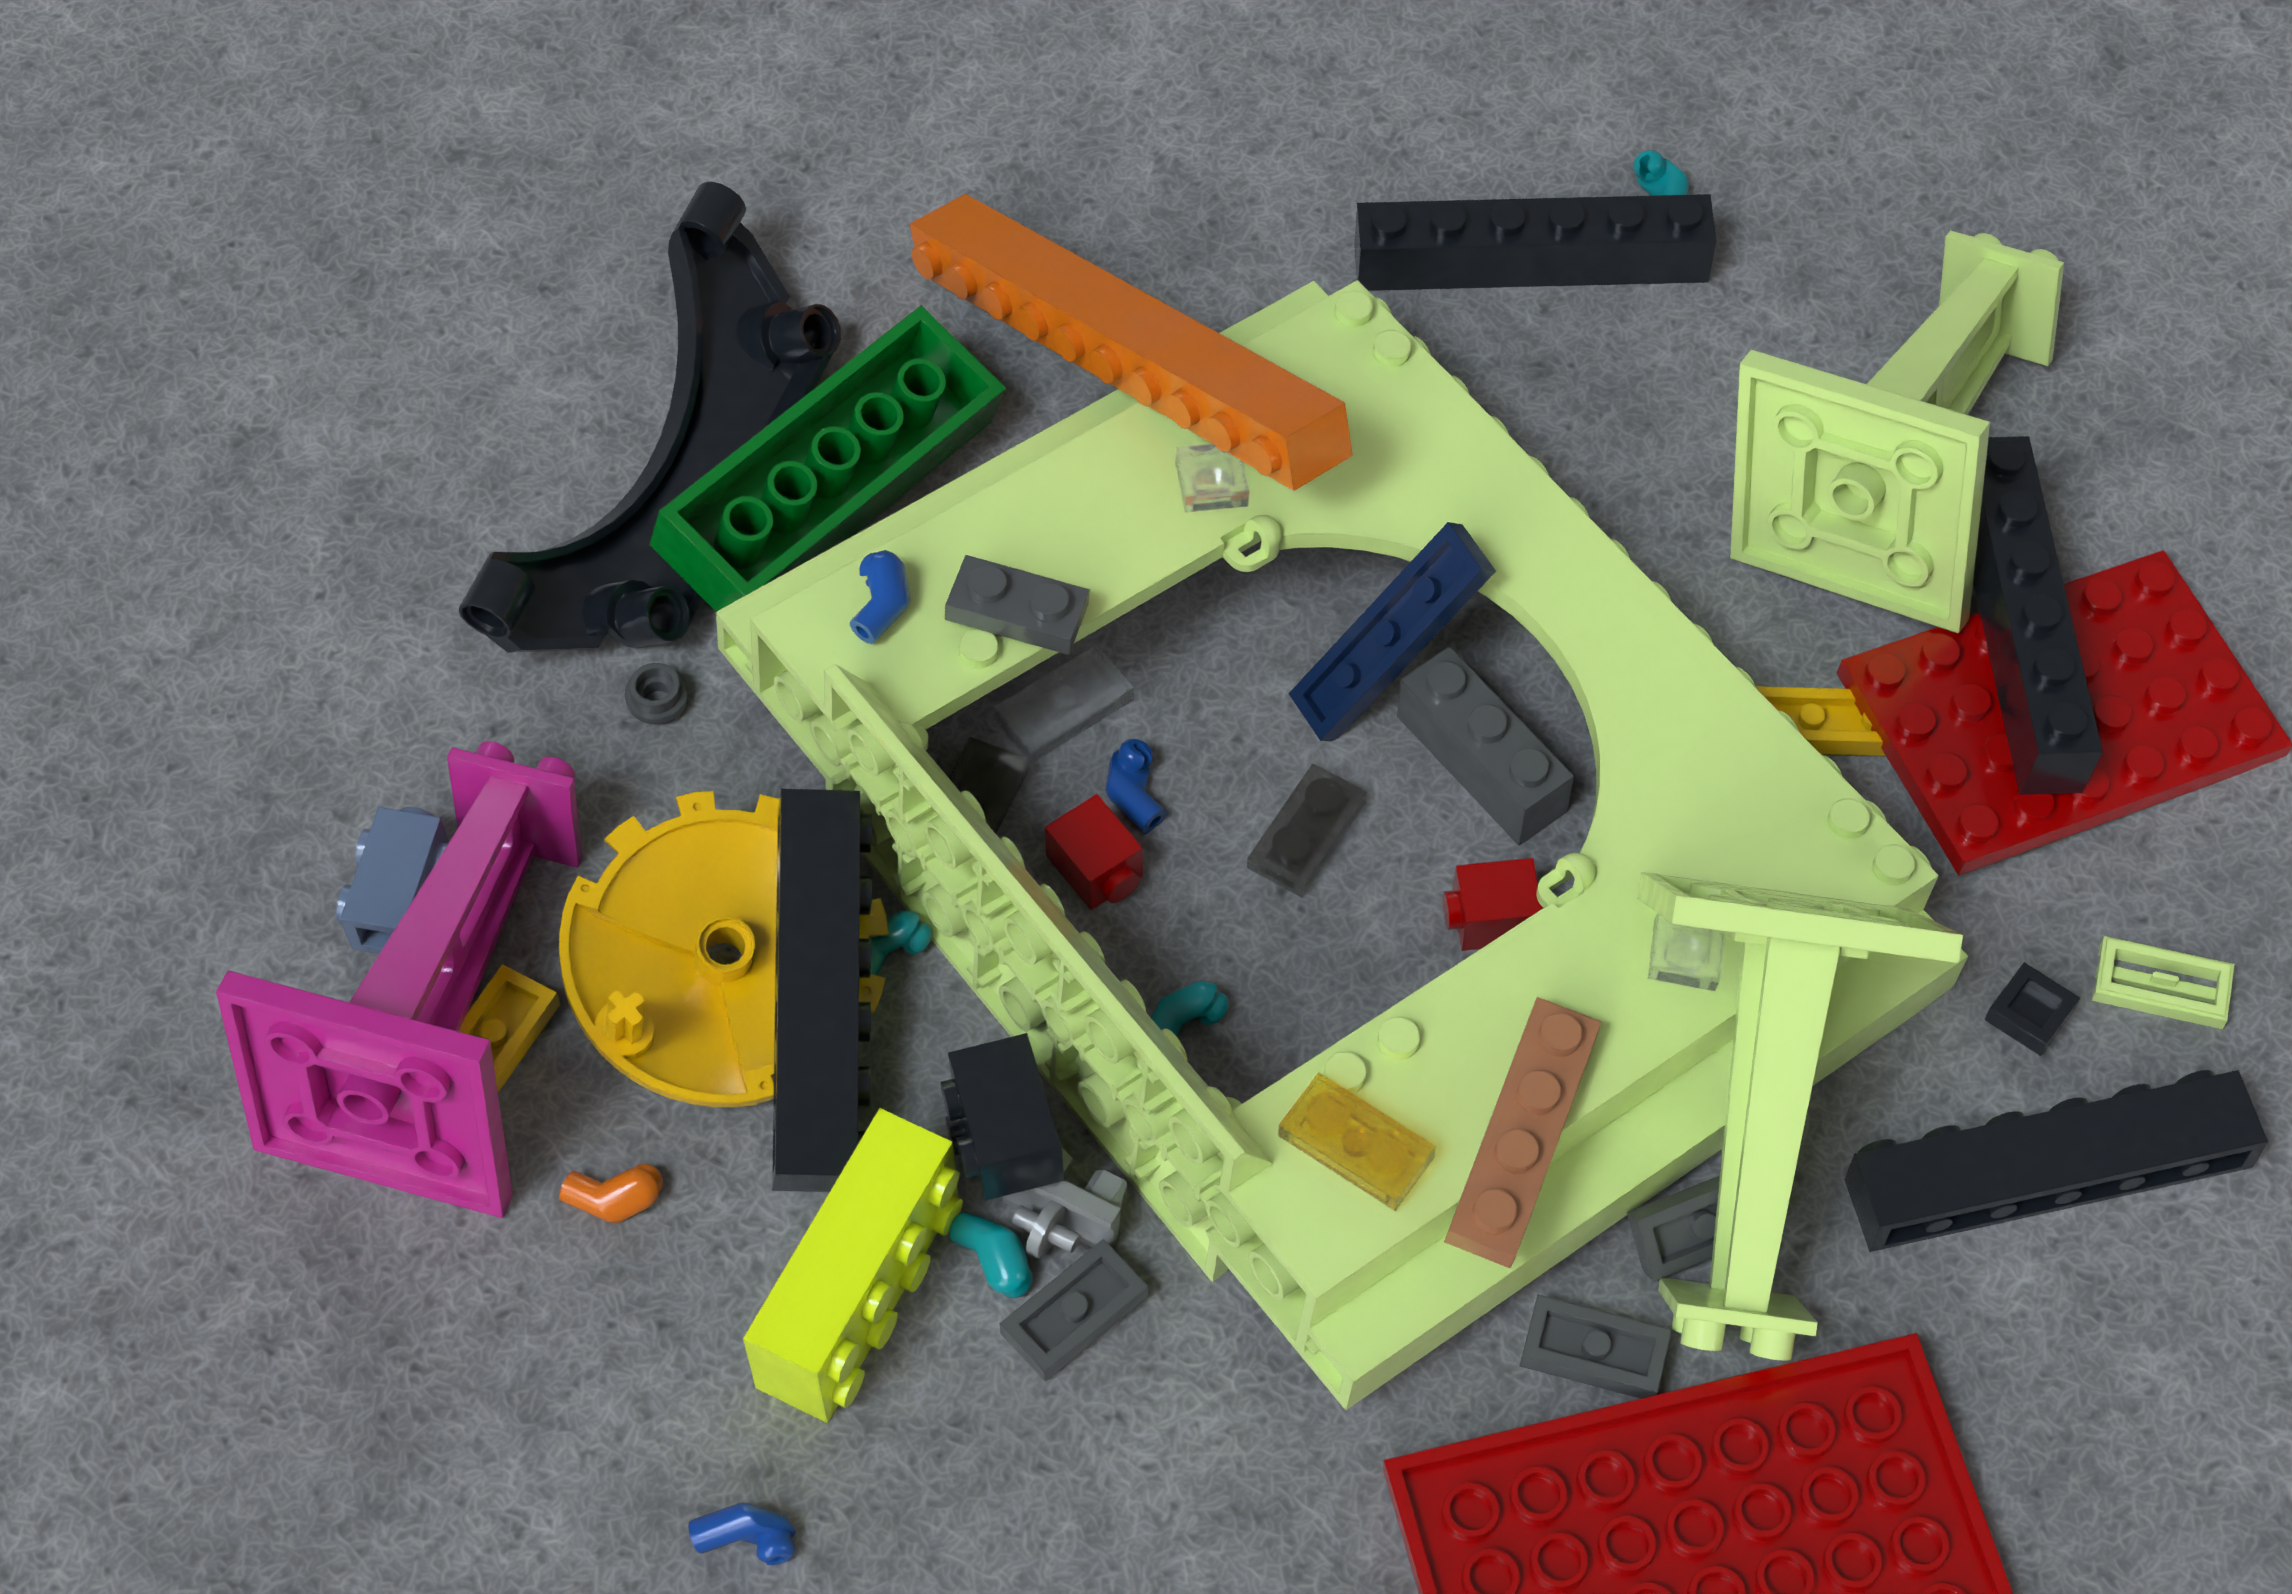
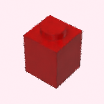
(1095, 853)
(1490, 900)

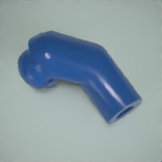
(888, 592)
(1128, 782)
(747, 1523)

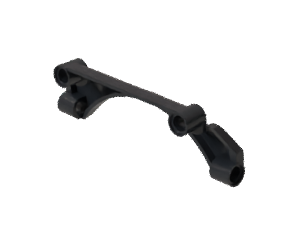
(736, 372)

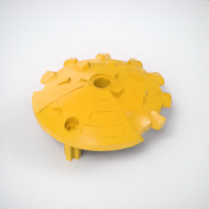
(642, 964)

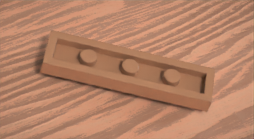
(1523, 1133)

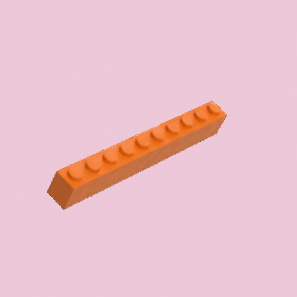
(1134, 342)

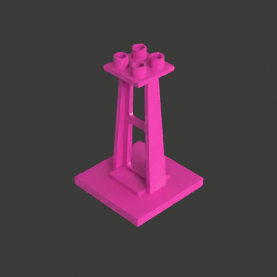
(388, 1078)

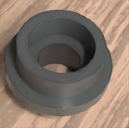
(654, 678)

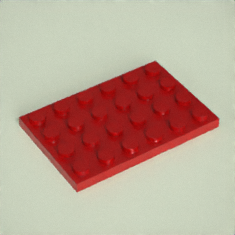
(2161, 691)

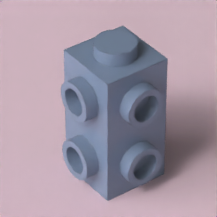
(390, 871)

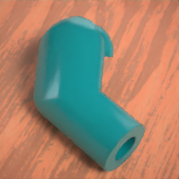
(1659, 175)
(903, 931)
(1189, 1002)
(998, 1252)

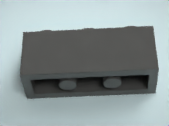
(1484, 746)

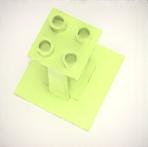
(1886, 477)
(1777, 1040)

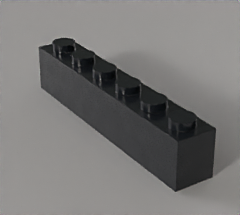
(1534, 242)
(2031, 629)
(818, 986)
(2054, 1159)

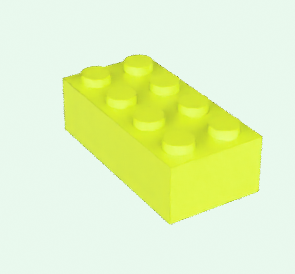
(854, 1267)

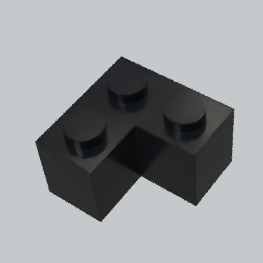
(1001, 1118)

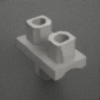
(1068, 1214)

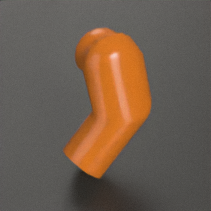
(615, 1198)

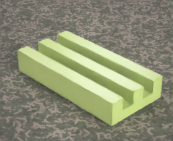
(2159, 1003)

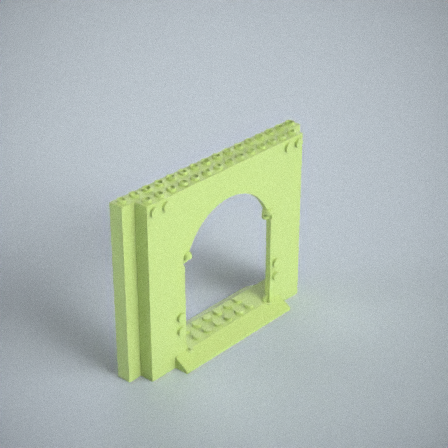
(1688, 785)

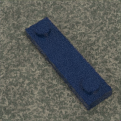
(1392, 631)

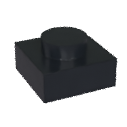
(2032, 1009)

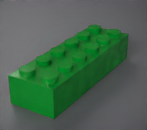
(828, 462)

